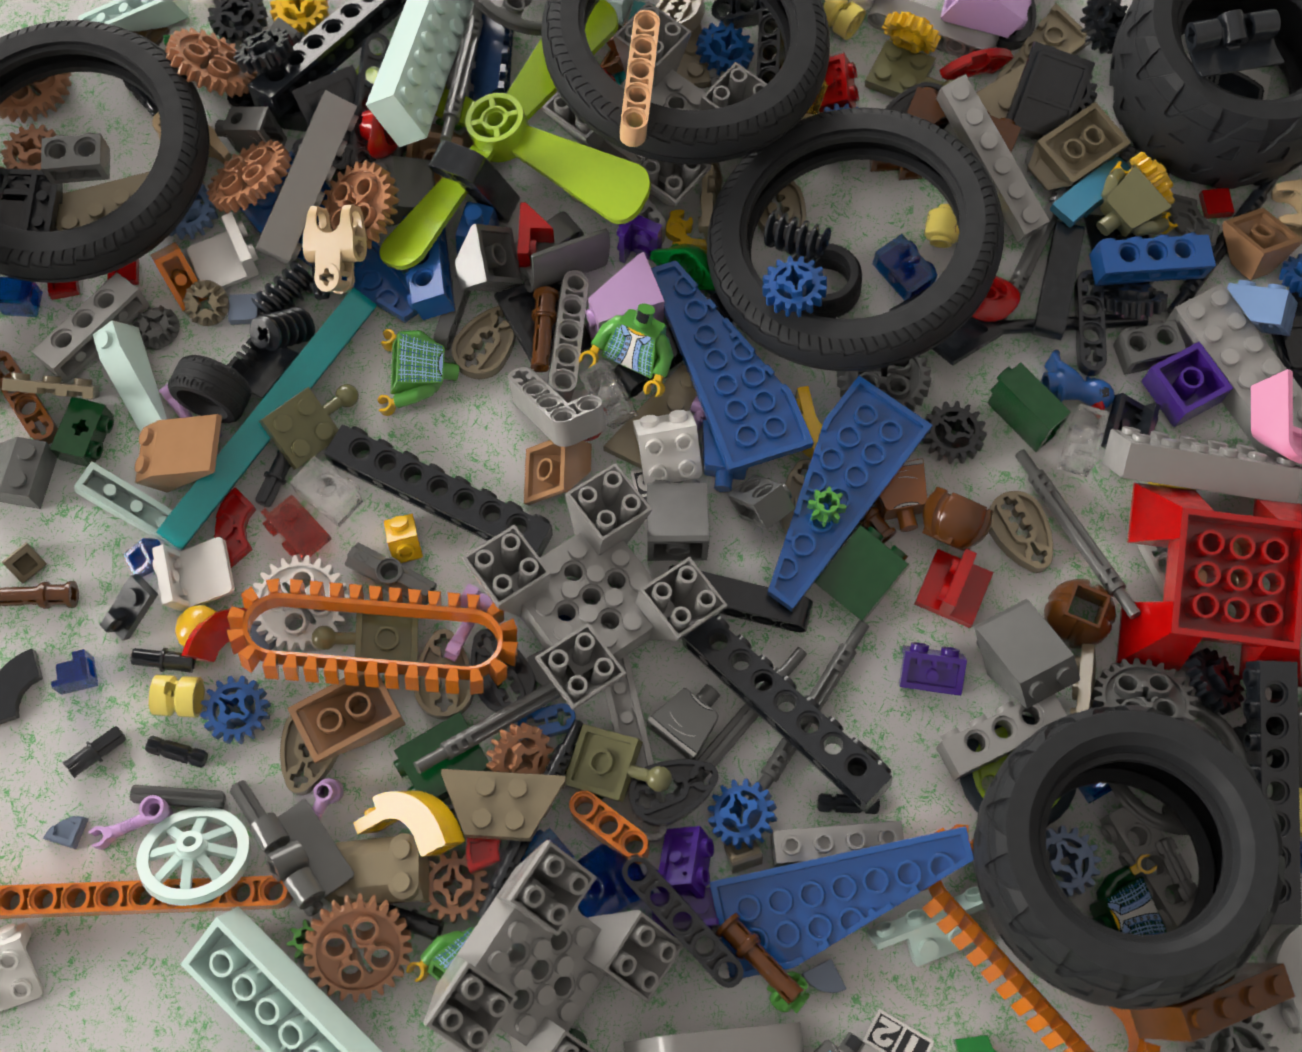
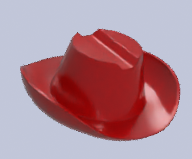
(379, 141)
(999, 302)

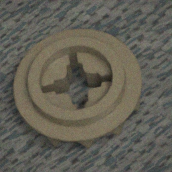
(218, 301)

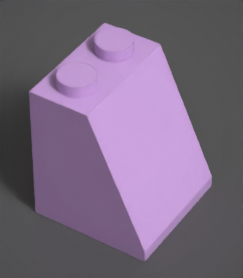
(989, 16)
(625, 291)

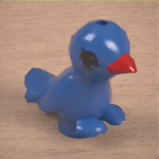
(1069, 385)

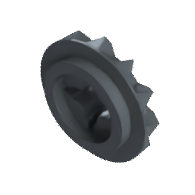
(155, 338)

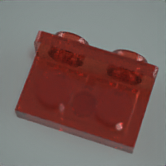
(296, 527)

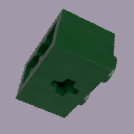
(82, 432)

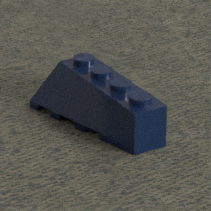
(492, 60)

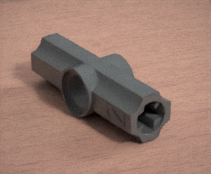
(375, 566)

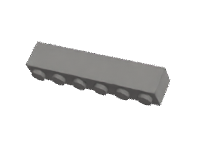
(981, 136)
(306, 177)

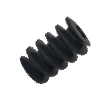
(795, 238)
(284, 290)
(282, 329)

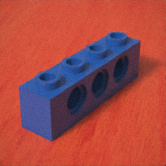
(1194, 261)
(432, 282)

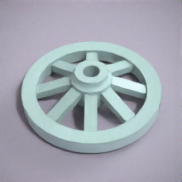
(191, 852)

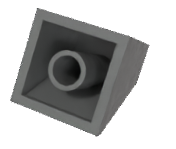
(677, 521)
(1025, 654)

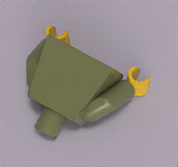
(1133, 205)

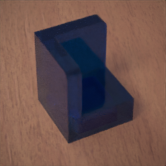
(19, 297)
(75, 674)

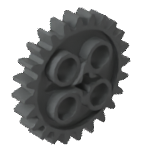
(895, 378)
(1144, 687)

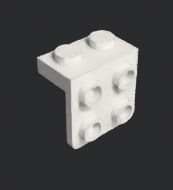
(225, 256)
(668, 447)
(193, 574)
(17, 974)

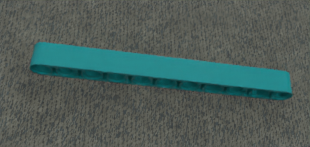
(251, 437)

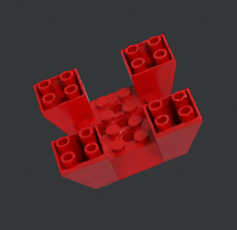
(1192, 611)

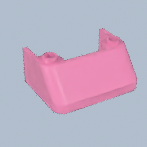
(1274, 416)

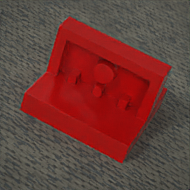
(954, 587)

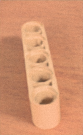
(639, 78)

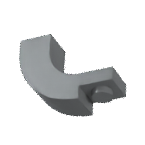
(1288, 950)

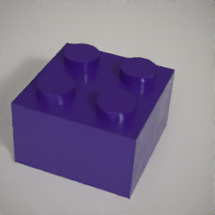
(1186, 384)

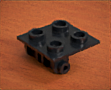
(261, 366)

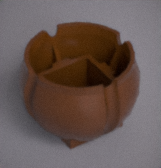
(955, 519)
(1074, 628)

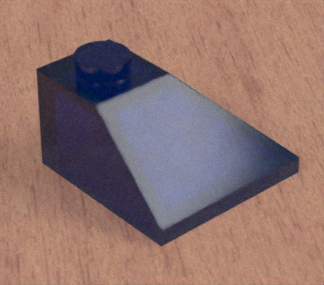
(609, 890)

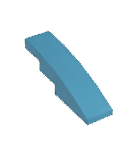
(1085, 195)

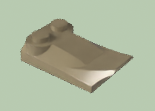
(1076, 148)
(384, 868)

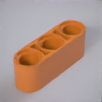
(599, 816)

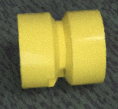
(844, 17)
(171, 696)

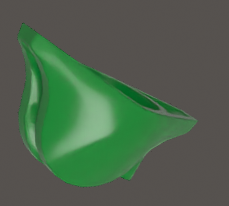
(691, 258)

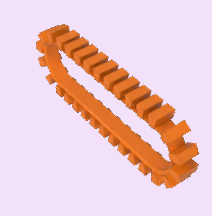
(251, 653)
(1016, 980)

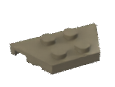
(501, 802)

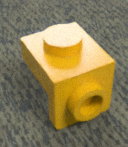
(403, 538)

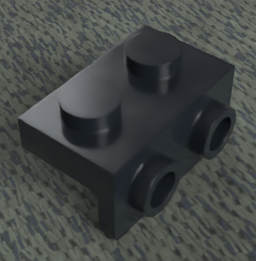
(1131, 413)

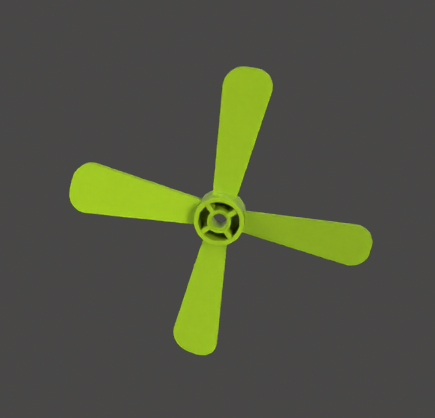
(502, 132)

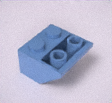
(1268, 308)

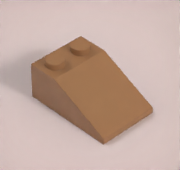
(177, 451)
(345, 718)

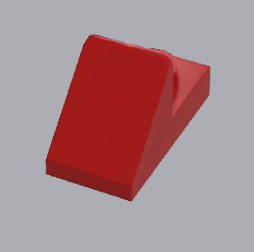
(531, 230)

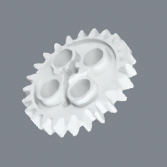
(276, 620)

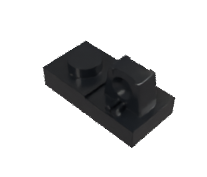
(129, 607)

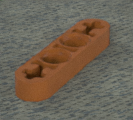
(19, 399)

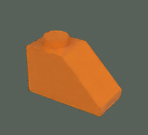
(175, 271)

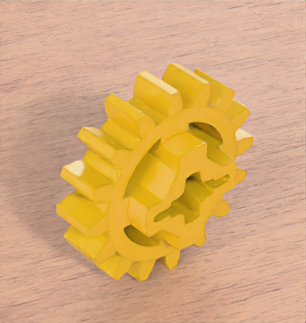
(308, 18)
(911, 32)
(1155, 174)

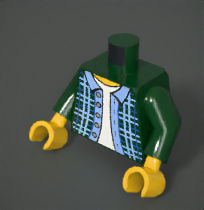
(1126, 902)

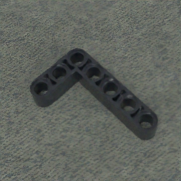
(768, 42)
(363, 89)

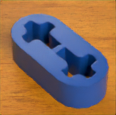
(549, 713)

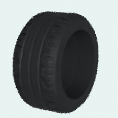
(846, 264)
(209, 388)

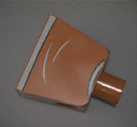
(905, 495)

